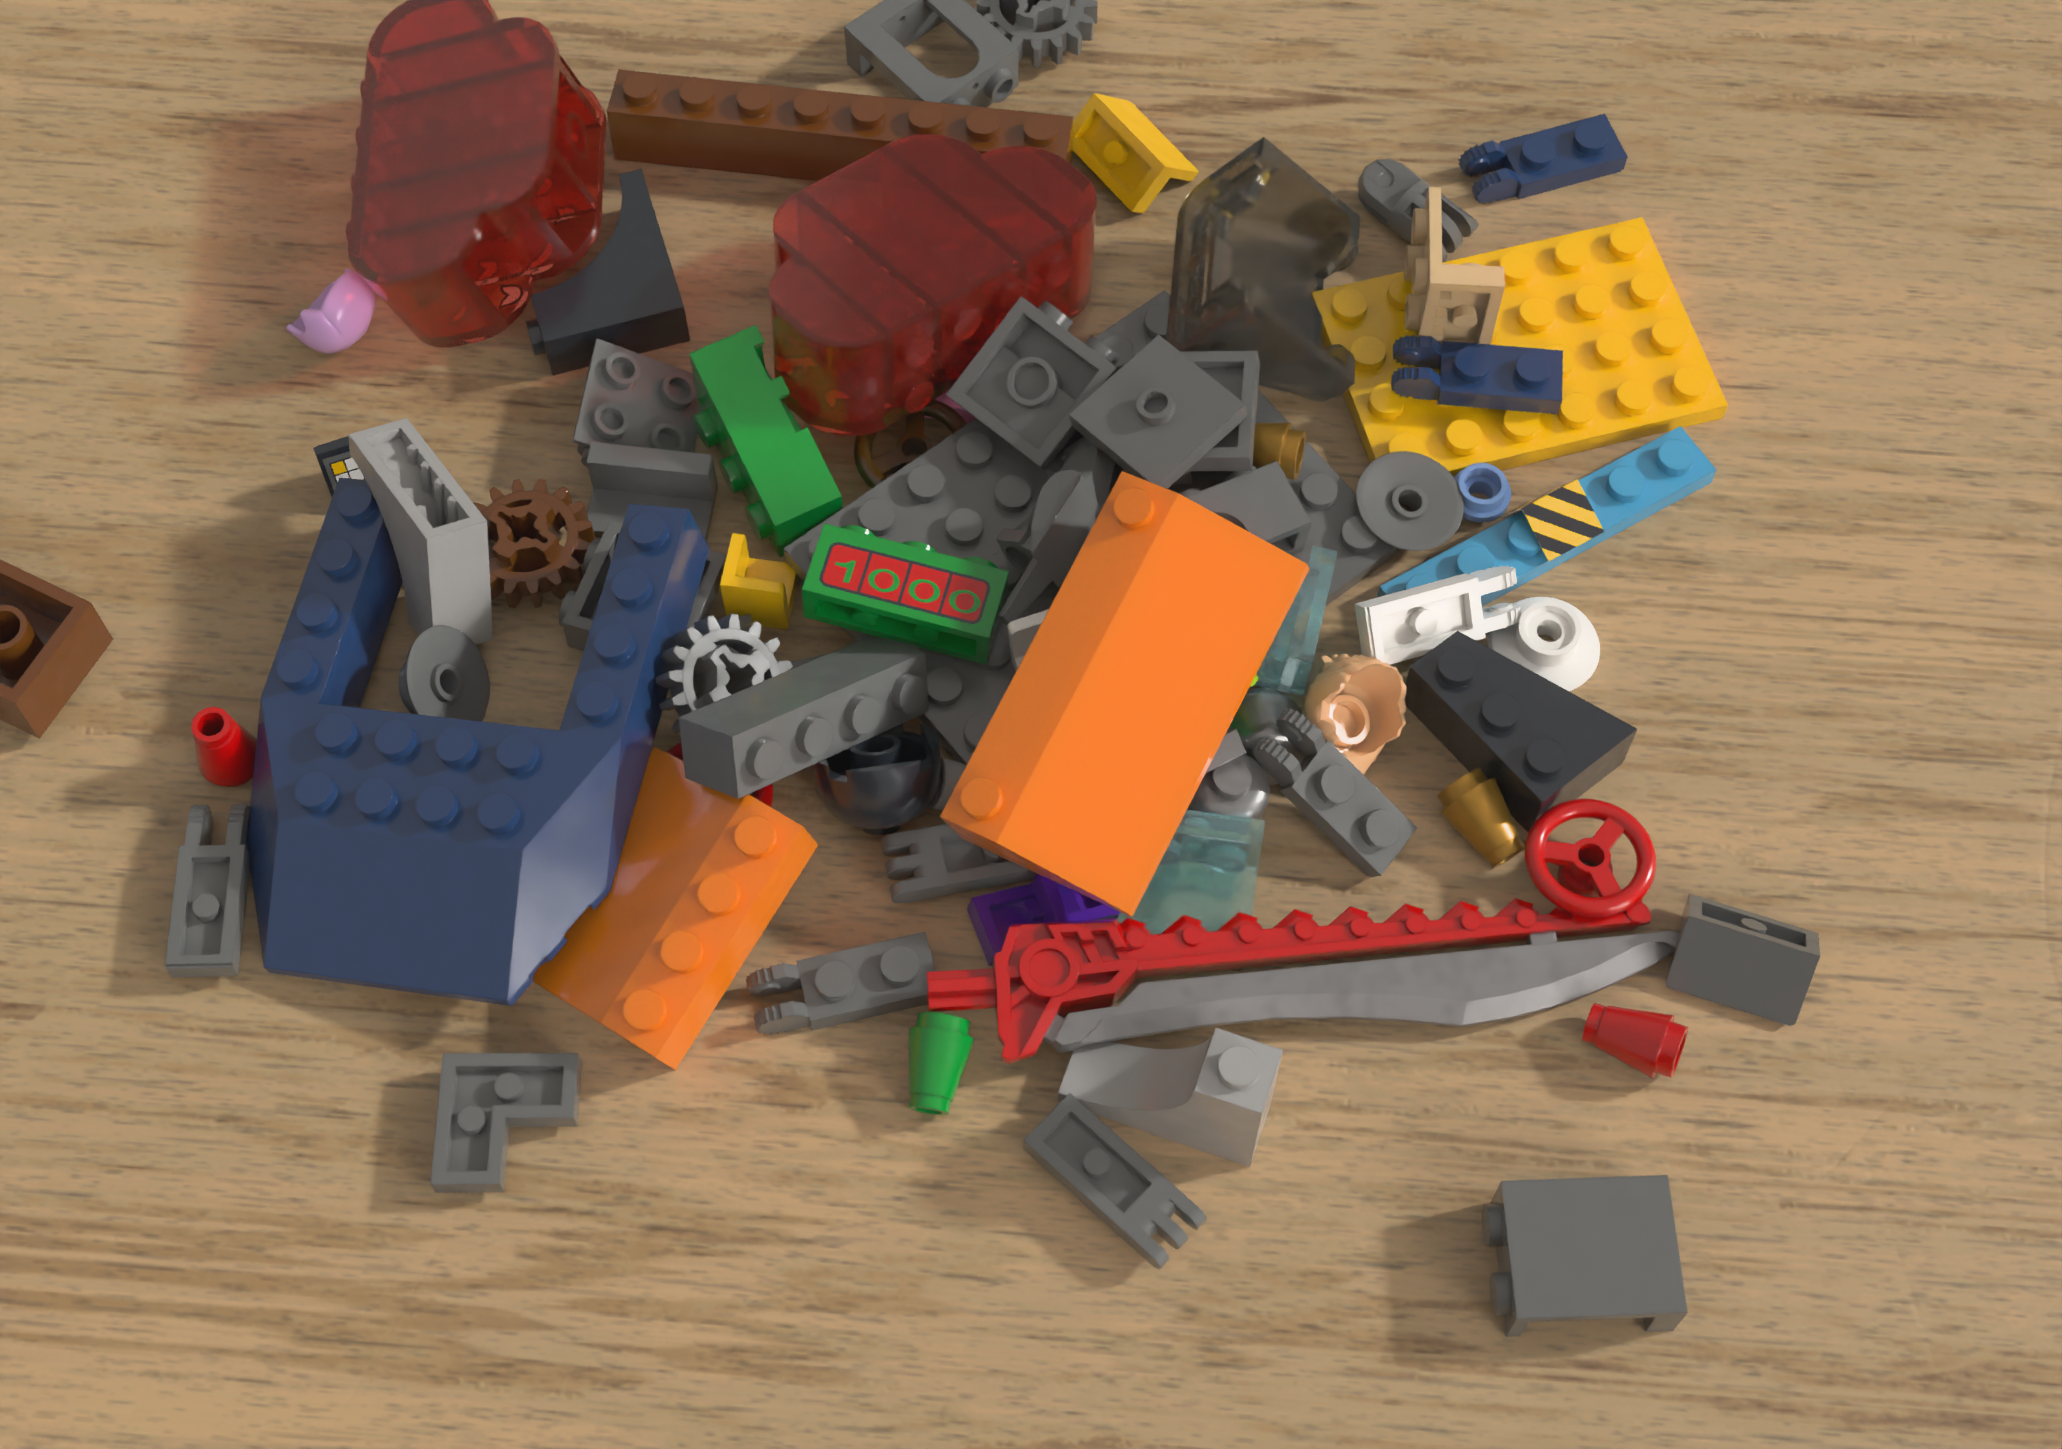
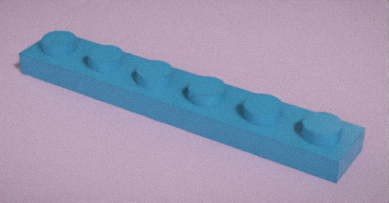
(1618, 493)

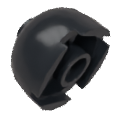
(881, 779)

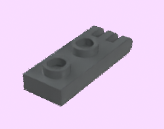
(943, 865)
(1112, 1179)

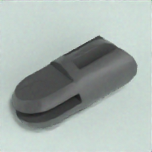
(1392, 193)

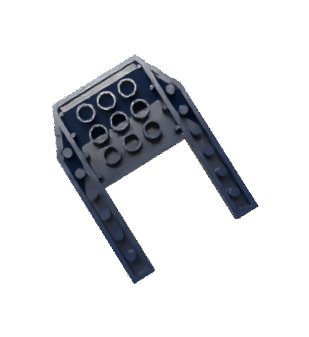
(439, 842)

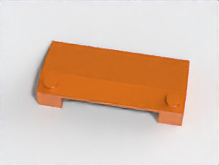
(1125, 694)

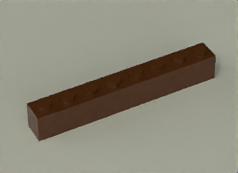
(797, 129)

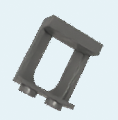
(884, 31)

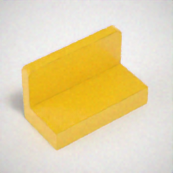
(1127, 151)

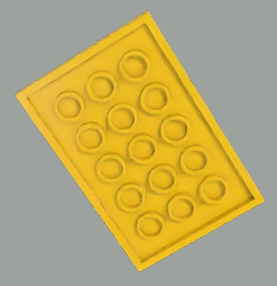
(1594, 295)

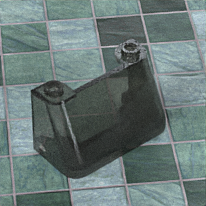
(1246, 269)

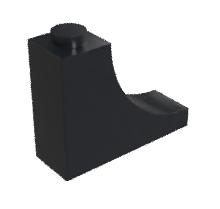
(619, 297)

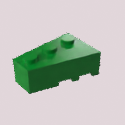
(761, 440)

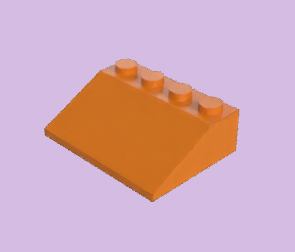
(681, 911)

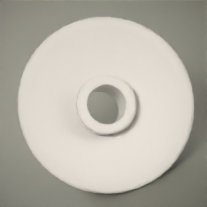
(1566, 660)

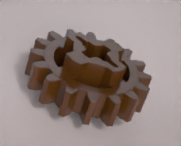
(528, 538)

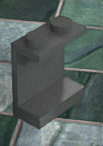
(1585, 1251)

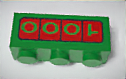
(905, 592)

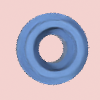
(1486, 480)

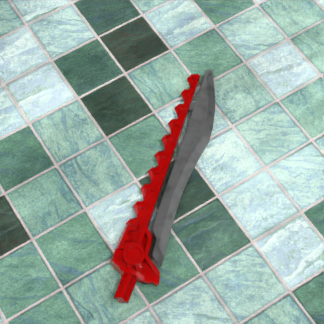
(1091, 963)

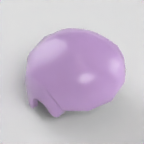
(337, 315)

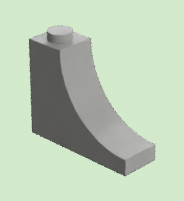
(432, 528)
(1193, 1095)

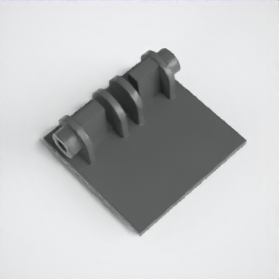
(635, 402)

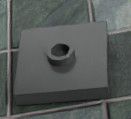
(1158, 414)

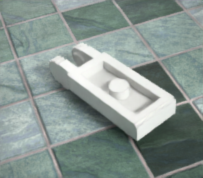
(1424, 616)

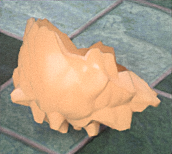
(1356, 705)

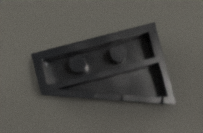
(1514, 726)

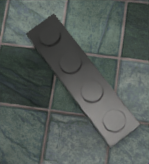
(803, 716)

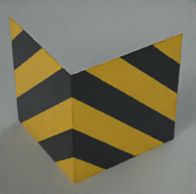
(1561, 519)

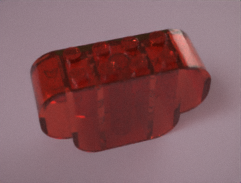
(470, 168)
(912, 266)

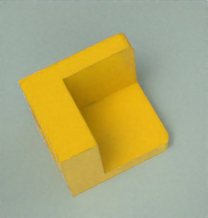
(757, 586)

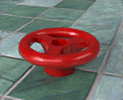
(1585, 888)

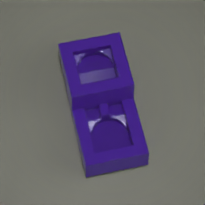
(1029, 903)

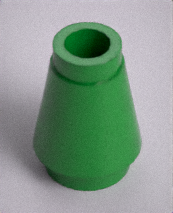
(937, 1060)

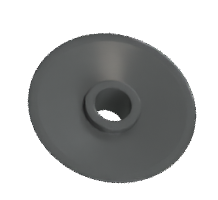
(1417, 483)
(445, 676)

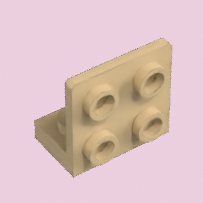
(1447, 299)

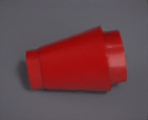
(223, 748)
(1637, 1038)

